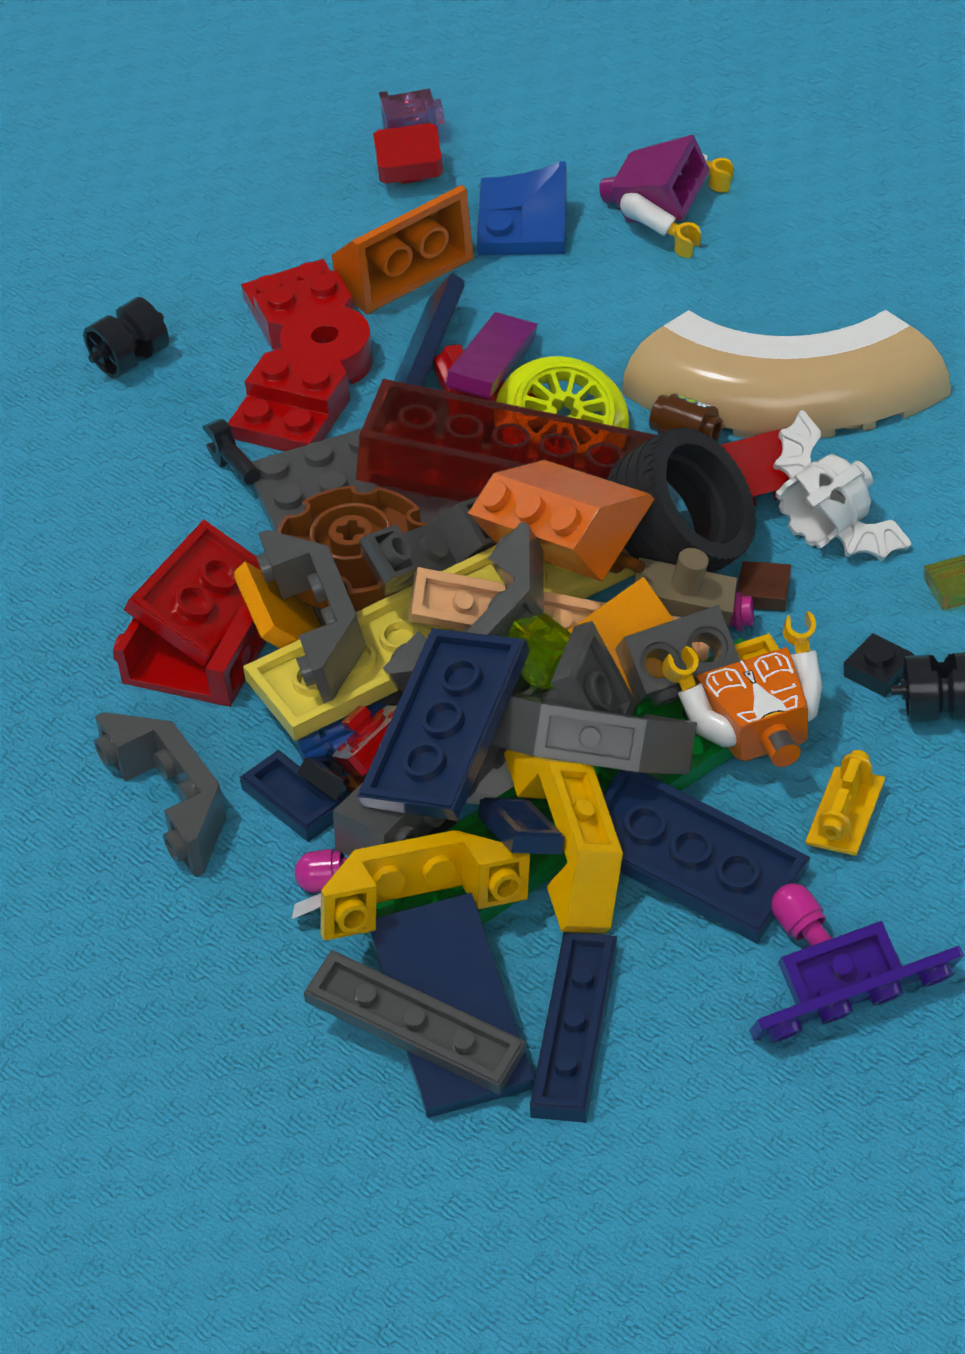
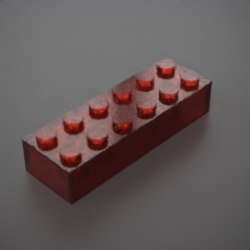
(456, 442)

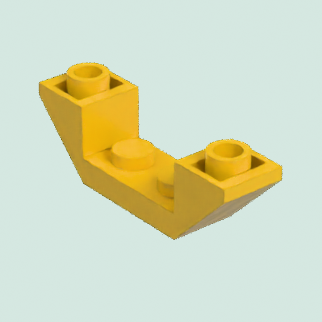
(418, 868)
(588, 884)

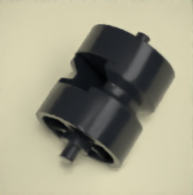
(132, 334)
(932, 687)

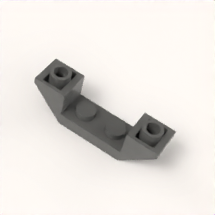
(436, 546)
(520, 566)
(338, 645)
(596, 736)
(146, 743)

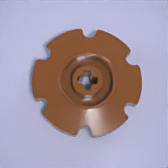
(339, 521)

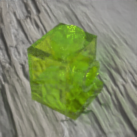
(546, 645)

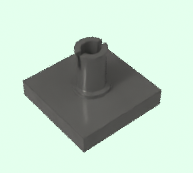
(589, 676)

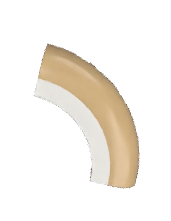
(765, 380)

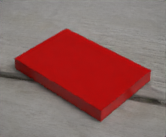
(194, 593)

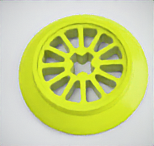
(549, 370)

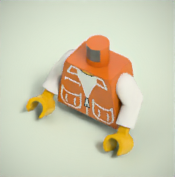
(756, 702)

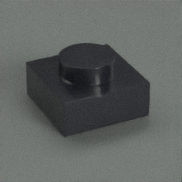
(876, 664)

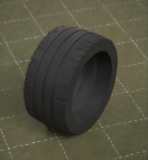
(709, 487)

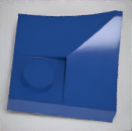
(524, 212)

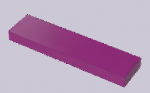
(491, 355)

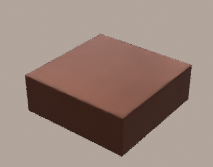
(766, 584)

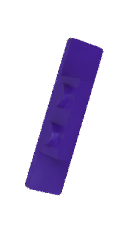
(846, 972)

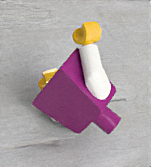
(661, 184)

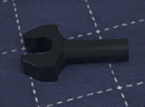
(225, 451)

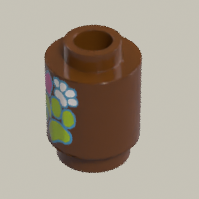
(680, 411)

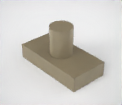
(688, 585)

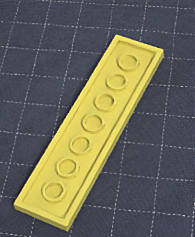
(384, 629)

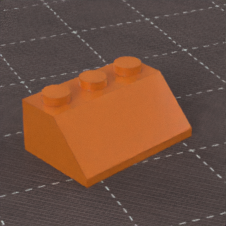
(407, 251)
(572, 514)

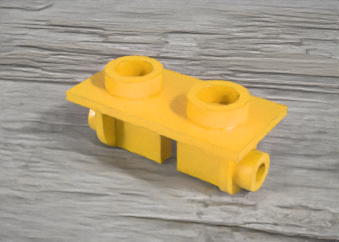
(846, 805)

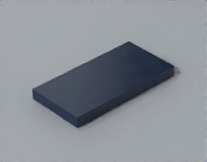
(444, 724)
(699, 854)
(448, 957)

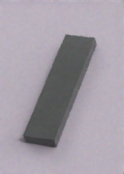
(415, 1022)

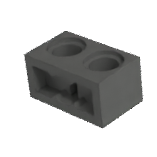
(670, 638)

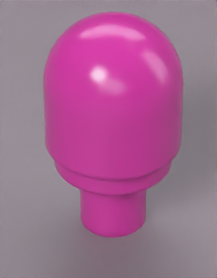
(317, 868)
(799, 913)

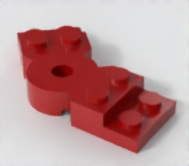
(317, 348)

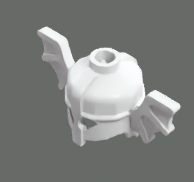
(830, 497)

